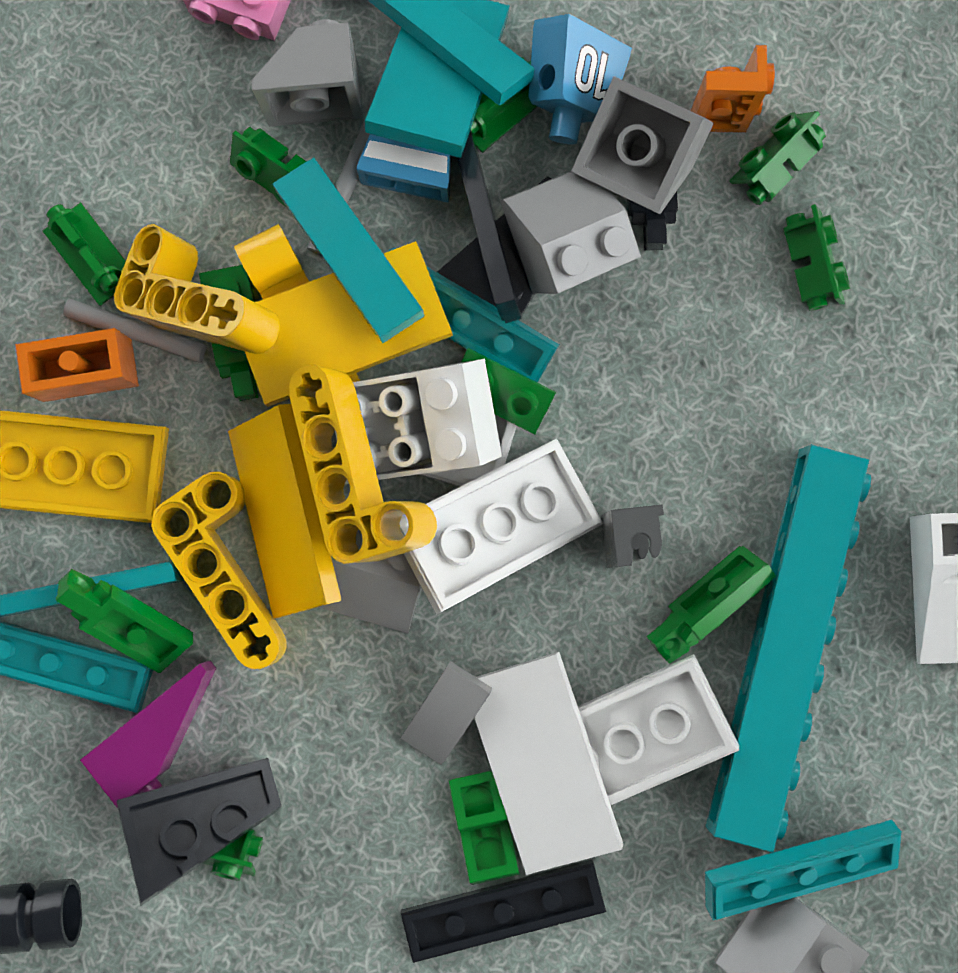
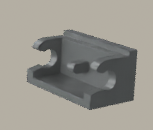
(628, 531)

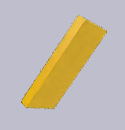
(329, 331)
(81, 466)
(283, 513)

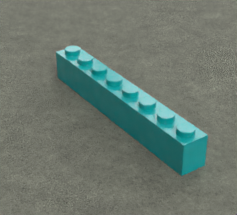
(788, 647)

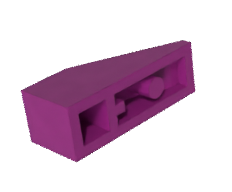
(148, 742)

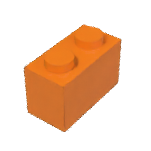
(77, 365)

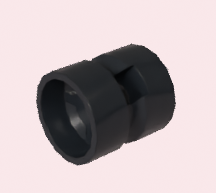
(40, 915)

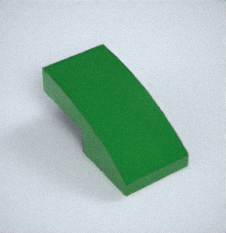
(483, 828)

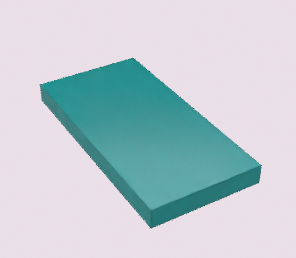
(425, 98)

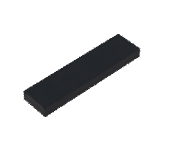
(488, 233)
(502, 911)

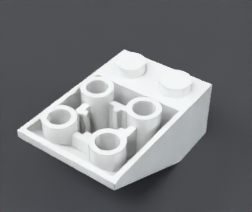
(429, 420)
(935, 586)

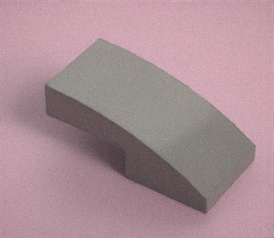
(446, 713)

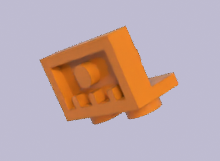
(735, 96)

